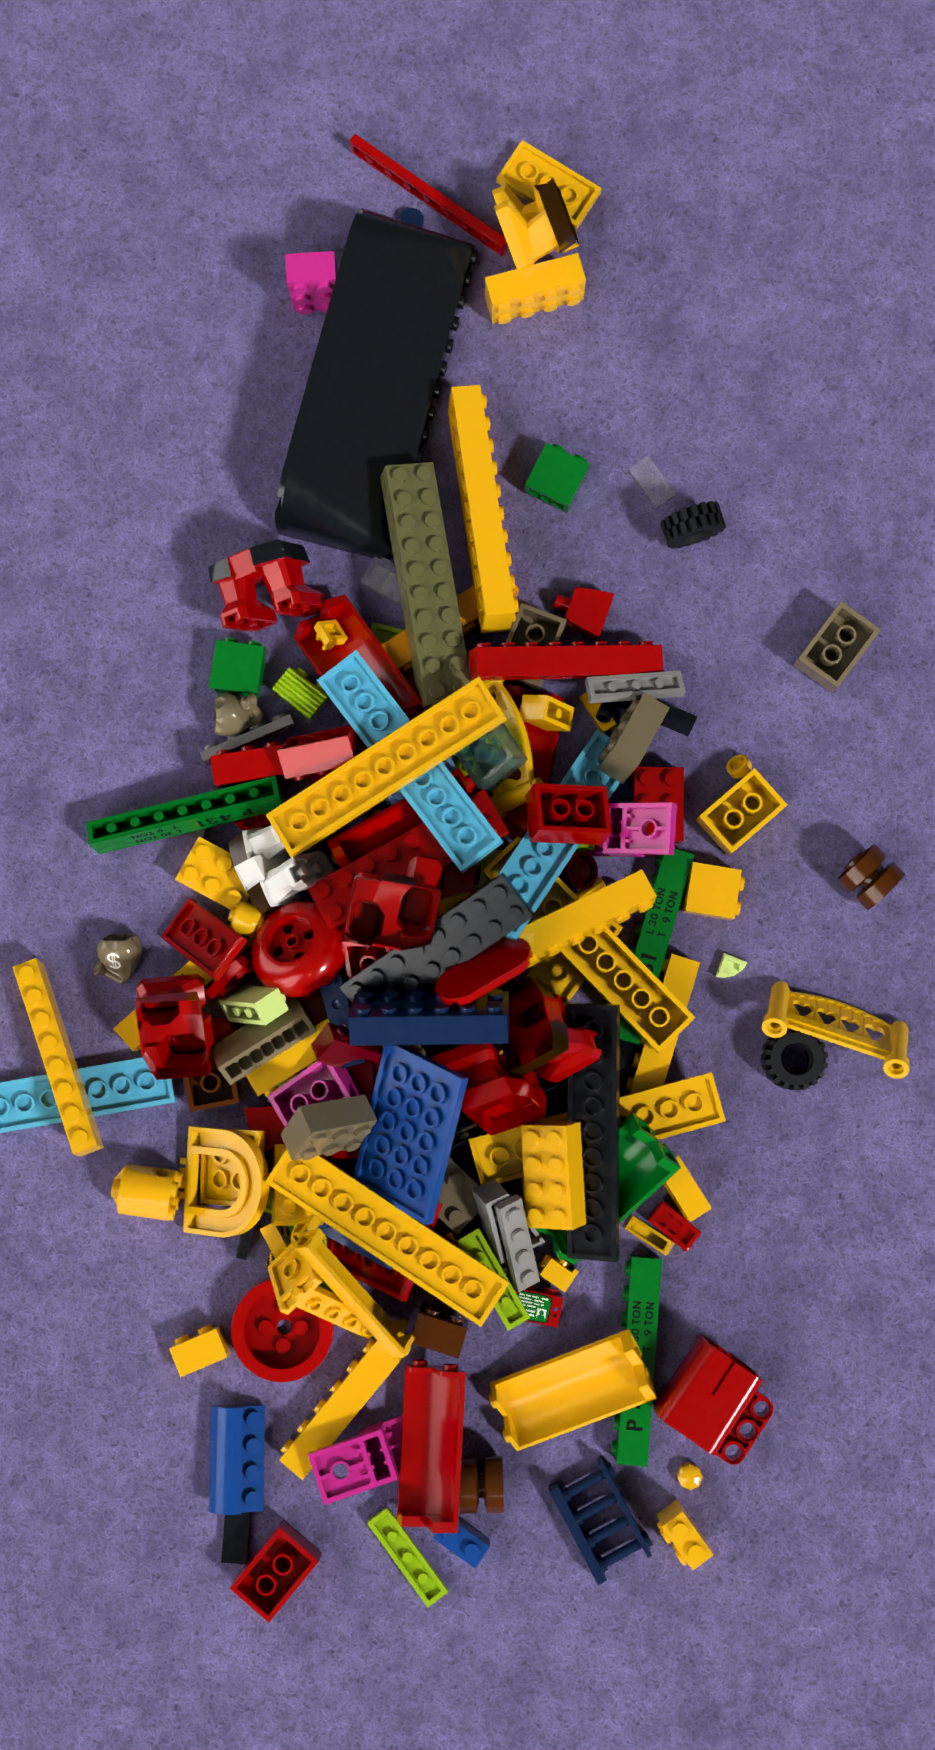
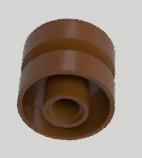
(875, 881)
(483, 1484)

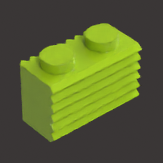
(301, 693)

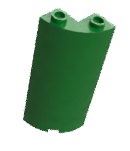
(642, 1170)

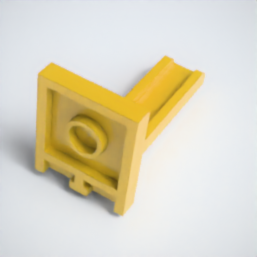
(297, 1286)

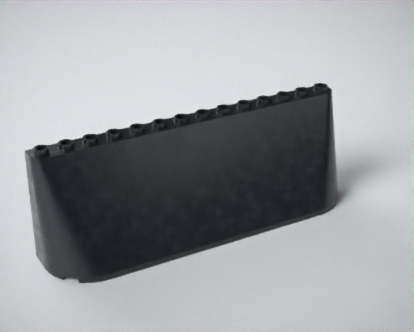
(372, 381)

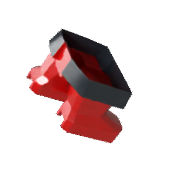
(271, 564)
(395, 906)

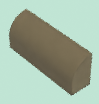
(258, 1044)

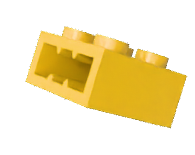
(713, 891)
(687, 1539)

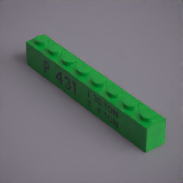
(185, 815)
(659, 920)
(642, 1321)

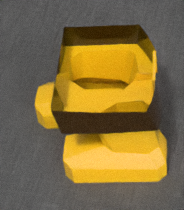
(535, 227)

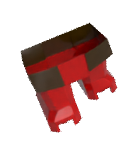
(541, 1034)

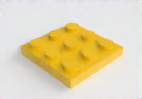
(220, 1177)

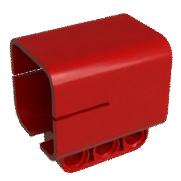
(712, 1400)

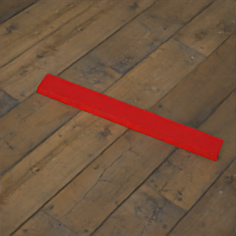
(428, 195)

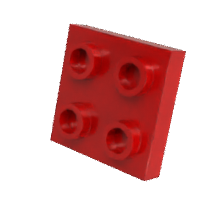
(232, 977)

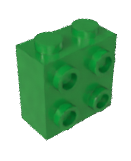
(557, 477)
(238, 667)

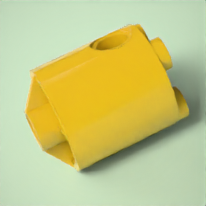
(147, 1192)

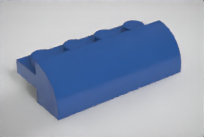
(236, 1459)

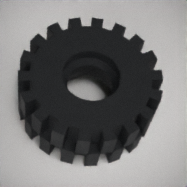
(693, 524)

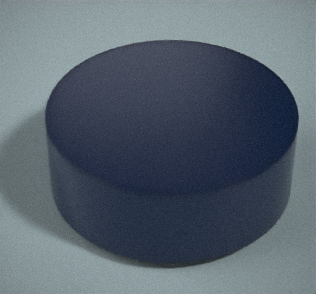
(413, 217)

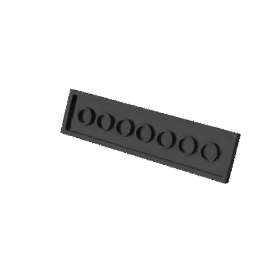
(457, 938)

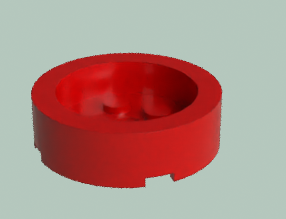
(273, 1353)

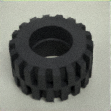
(815, 1063)

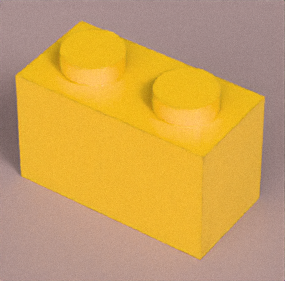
(546, 712)
(199, 1350)

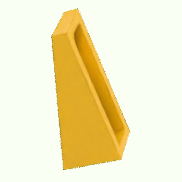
(592, 709)
(649, 1235)
(274, 1239)

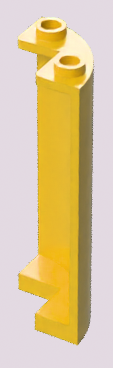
(308, 1243)
(572, 1390)

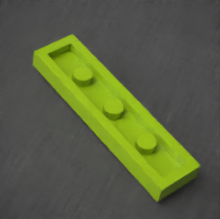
(509, 1304)
(407, 1556)

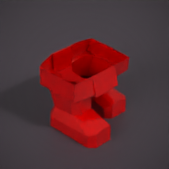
(174, 1030)
(493, 1090)

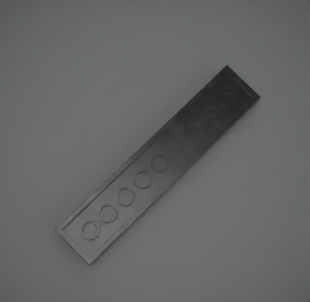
(595, 1104)

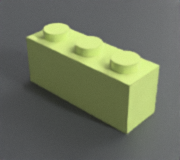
(253, 1004)

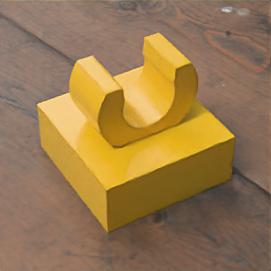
(330, 633)

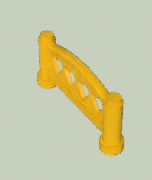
(512, 792)
(784, 1015)

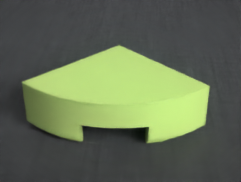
(729, 966)

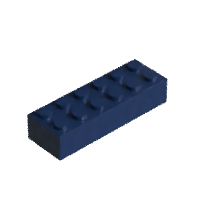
(426, 1020)

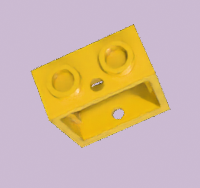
(686, 1193)

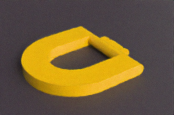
(253, 1190)

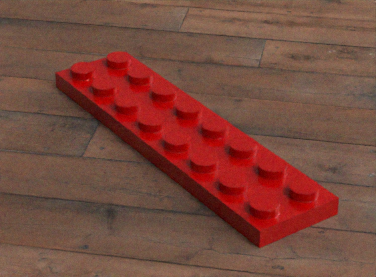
(334, 891)

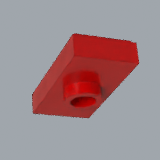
(674, 1226)

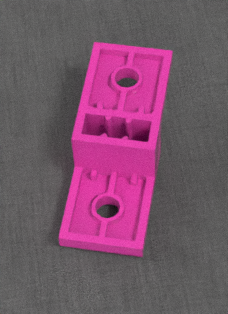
(630, 834)
(370, 1460)

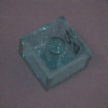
(492, 758)

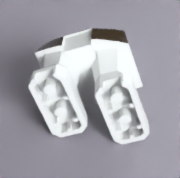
(268, 871)

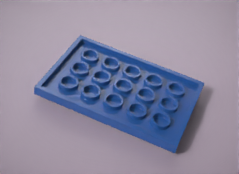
(414, 1130)

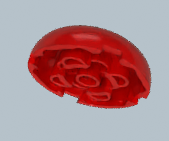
(276, 951)

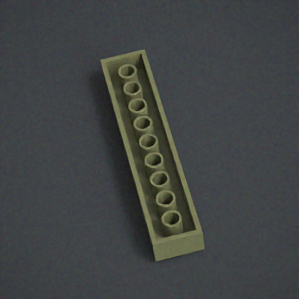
(425, 581)

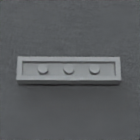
(631, 686)
(257, 734)
(517, 1242)

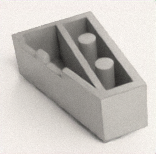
(486, 1197)

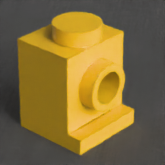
(557, 1271)

